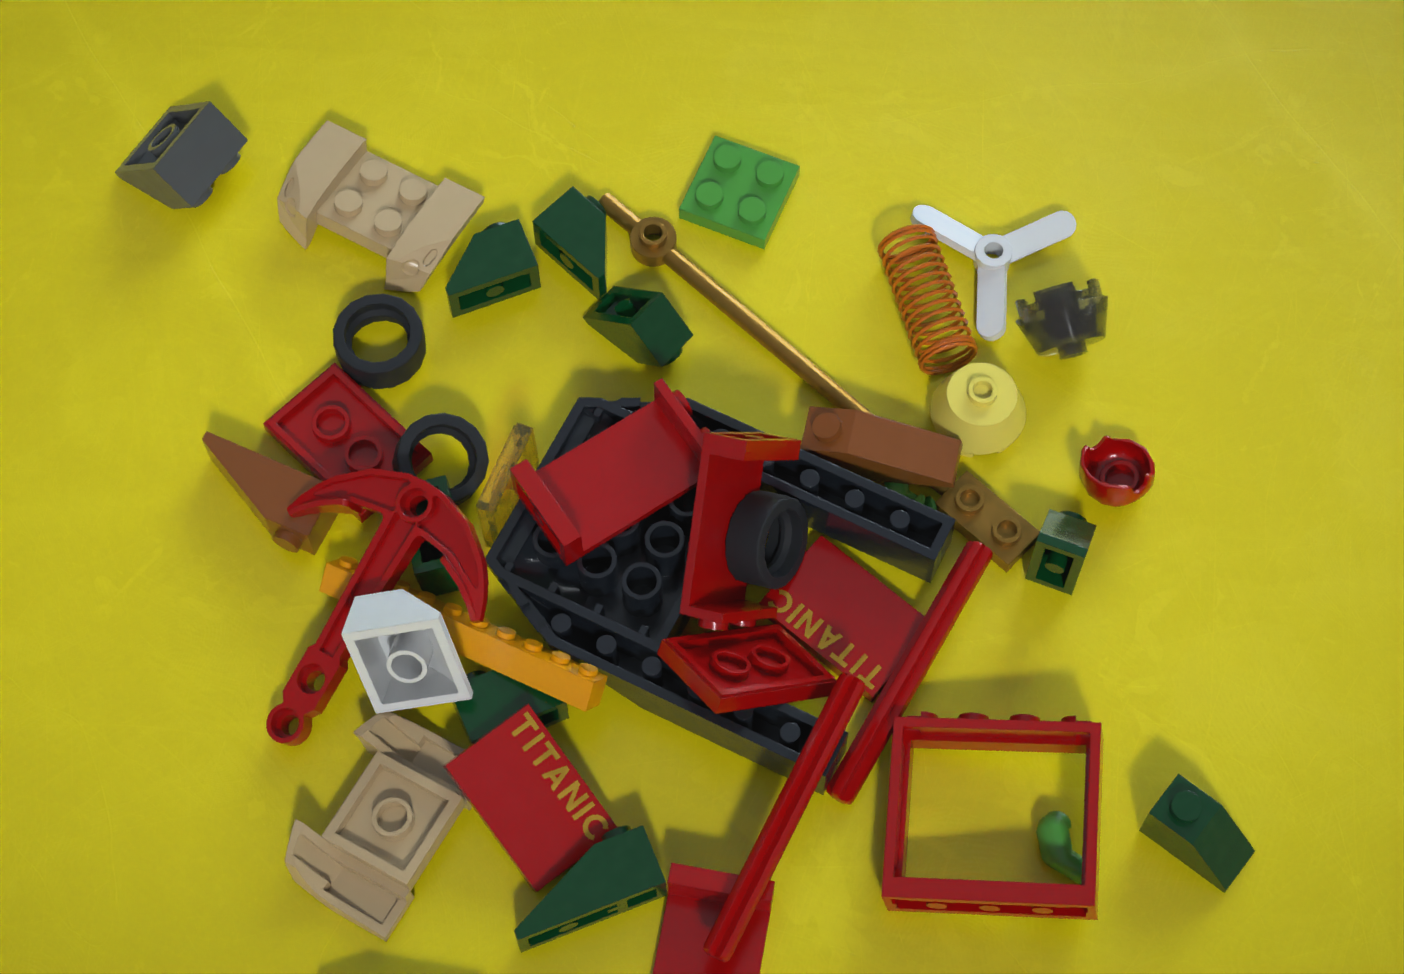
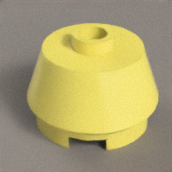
(979, 409)

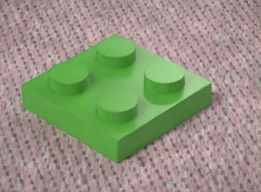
(739, 192)

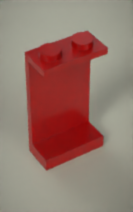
(727, 472)
(614, 476)
(689, 915)

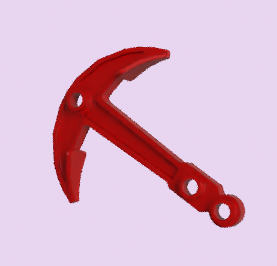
(379, 570)

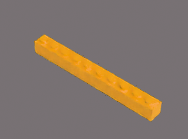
(496, 646)

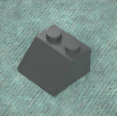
(183, 155)

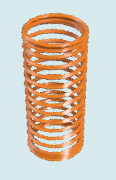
(940, 345)

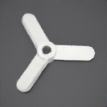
(993, 271)

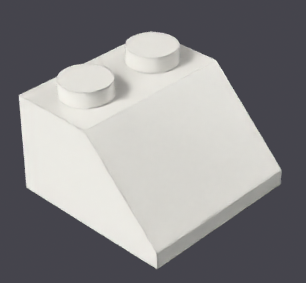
(403, 652)

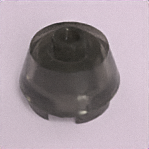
(1064, 319)

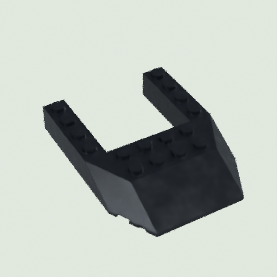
(628, 591)

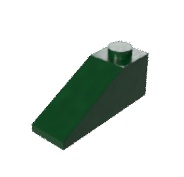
(604, 883)

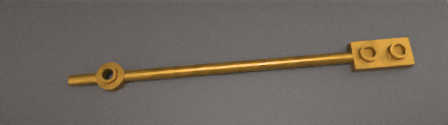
(977, 510)

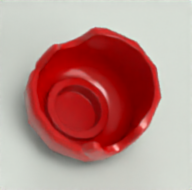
(1116, 471)

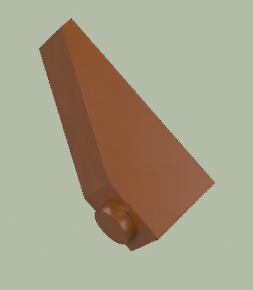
(881, 447)
(268, 491)

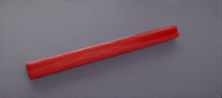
(909, 672)
(784, 818)

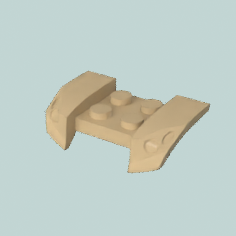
(374, 205)
(383, 828)

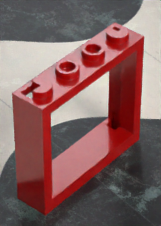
(985, 897)

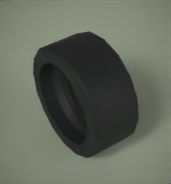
(375, 309)
(461, 431)
(747, 536)

